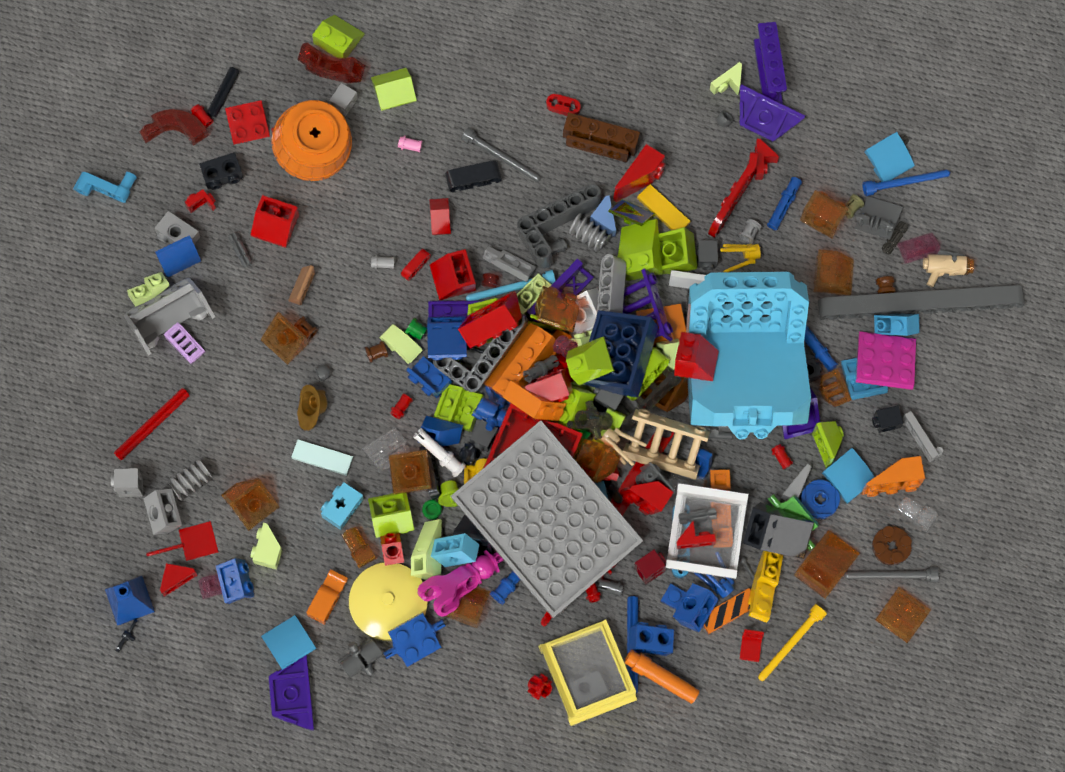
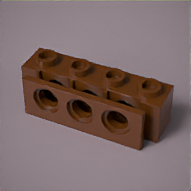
(600, 137)

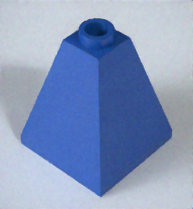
(129, 600)

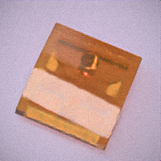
(903, 615)

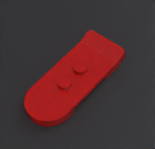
(736, 192)

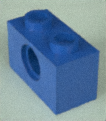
(695, 607)

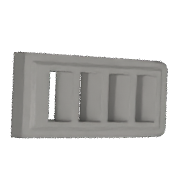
(797, 484)

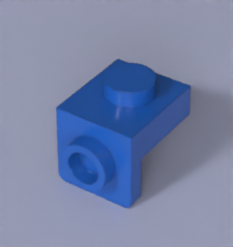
(703, 459)

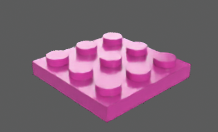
(886, 360)

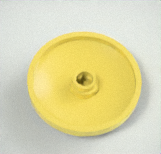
(384, 599)

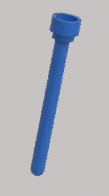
(871, 187)

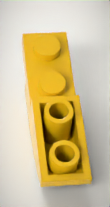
(764, 585)

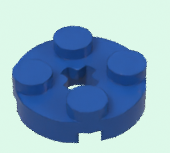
(827, 492)

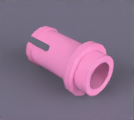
(410, 144)

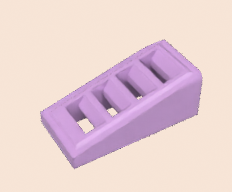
(174, 330)

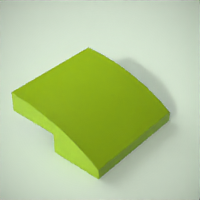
(457, 406)

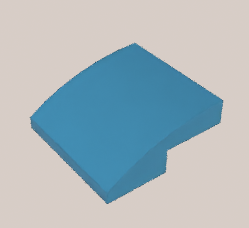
(890, 157)
(855, 389)
(848, 475)
(288, 642)

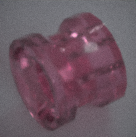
(563, 345)

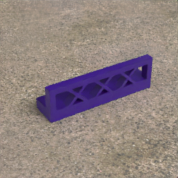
(563, 280)

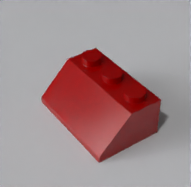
(491, 320)

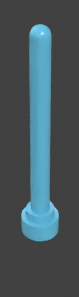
(548, 276)

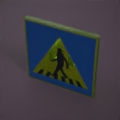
(631, 213)

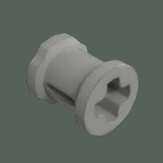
(750, 231)

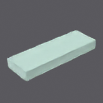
(322, 457)

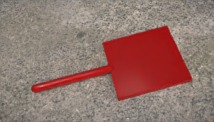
(196, 542)

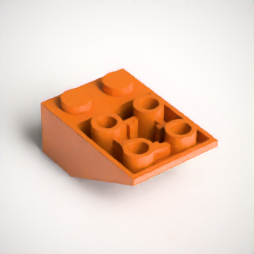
(903, 475)

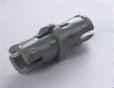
(540, 368)

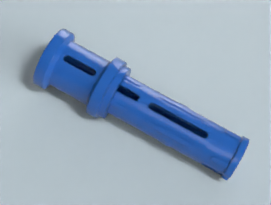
(505, 588)

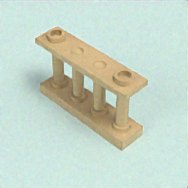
(666, 462)

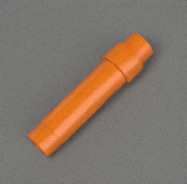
(646, 667)

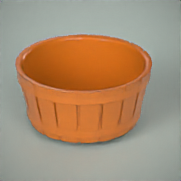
(310, 156)

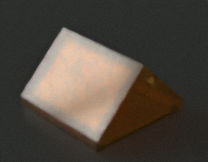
(284, 338)
(410, 472)

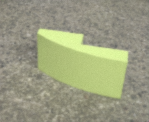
(153, 286)
(401, 343)

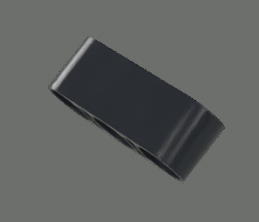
(473, 175)

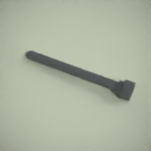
(471, 137)
(930, 574)

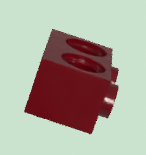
(650, 566)

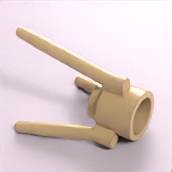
(611, 438)

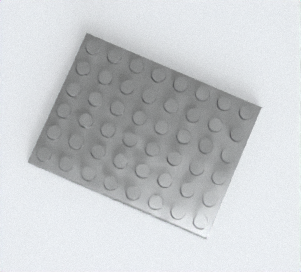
(546, 519)

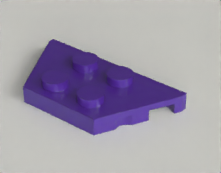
(765, 115)
(292, 695)

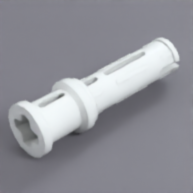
(445, 457)

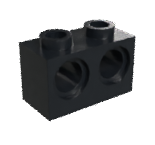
(220, 166)

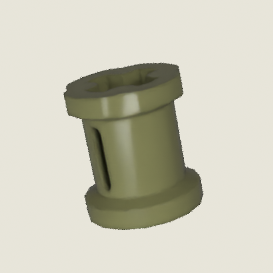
(853, 205)

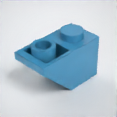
(896, 324)

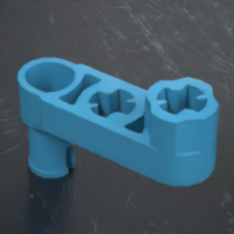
(121, 192)

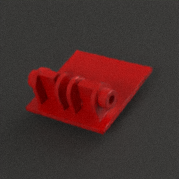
(247, 122)

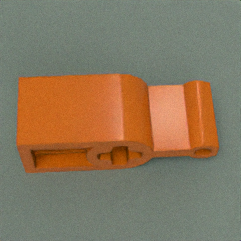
(326, 597)

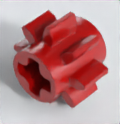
(539, 686)

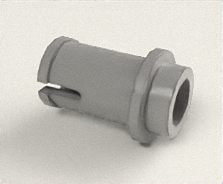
(382, 262)

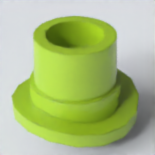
(447, 489)

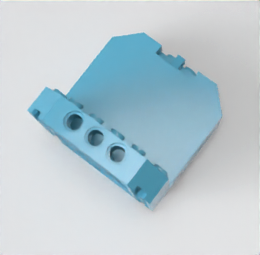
(760, 359)

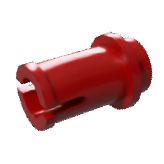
(199, 112)
(401, 406)
(782, 457)
(593, 594)

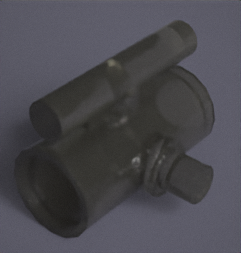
(591, 420)

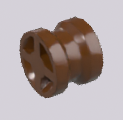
(885, 285)

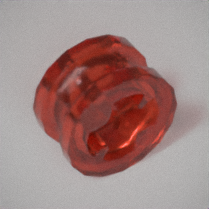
(490, 280)

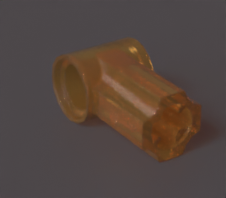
(359, 549)

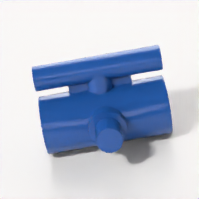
(490, 412)

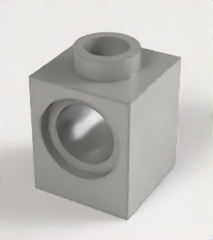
(343, 99)

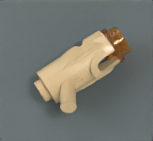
(947, 263)

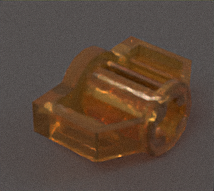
(842, 388)

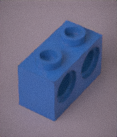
(651, 644)

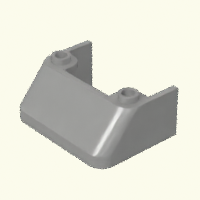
(165, 310)

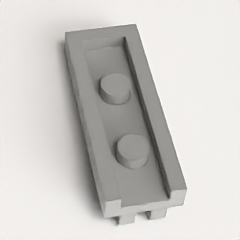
(921, 438)

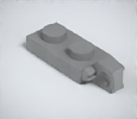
(509, 263)

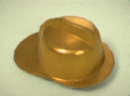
(311, 405)

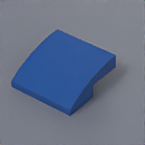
(178, 256)

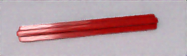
(151, 424)

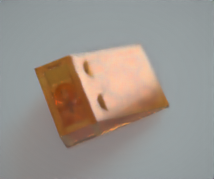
(826, 564)

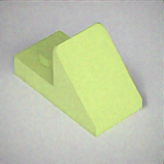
(729, 78)

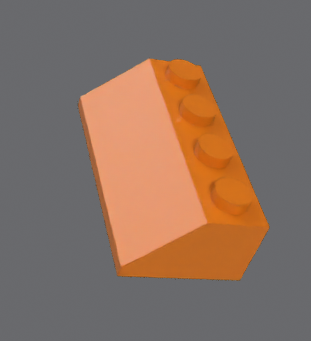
(529, 348)

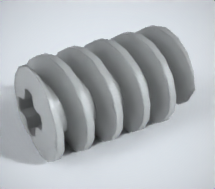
(589, 233)
(189, 479)

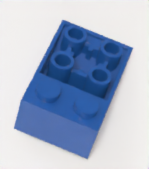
(445, 339)

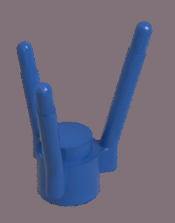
(721, 587)

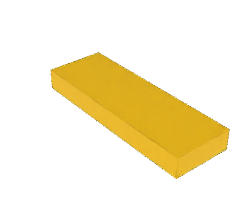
(663, 208)

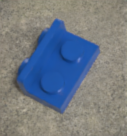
(429, 377)
(235, 580)

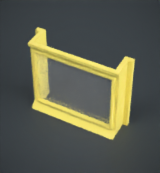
(589, 672)

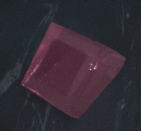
(210, 586)

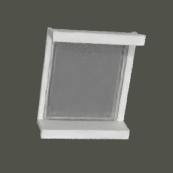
(728, 528)

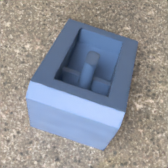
(603, 217)

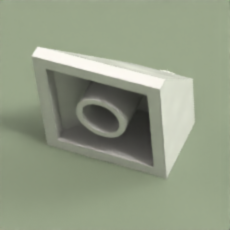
(587, 311)

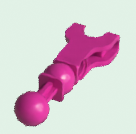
(456, 584)

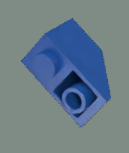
(442, 431)

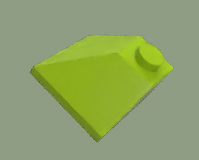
(589, 361)
(828, 439)

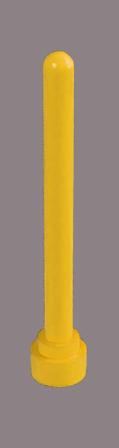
(816, 614)

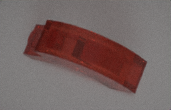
(338, 69)
(177, 121)

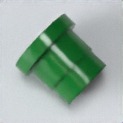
(416, 329)

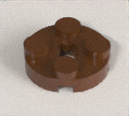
(901, 540)

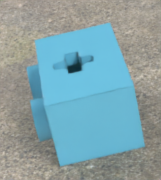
(340, 516)
(455, 550)

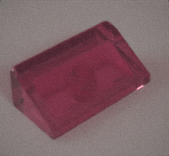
(918, 247)

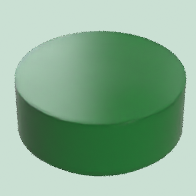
(431, 509)

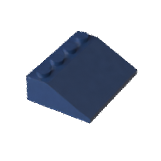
(629, 347)

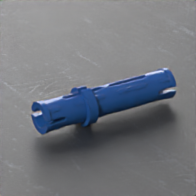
(788, 196)
(819, 350)

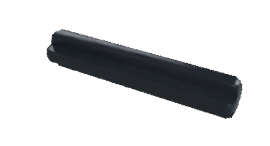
(223, 92)

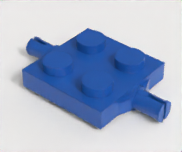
(414, 639)

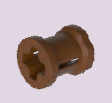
(312, 331)
(376, 351)

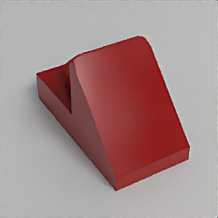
(765, 156)
(689, 540)

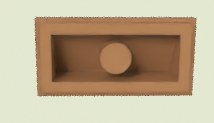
(302, 285)

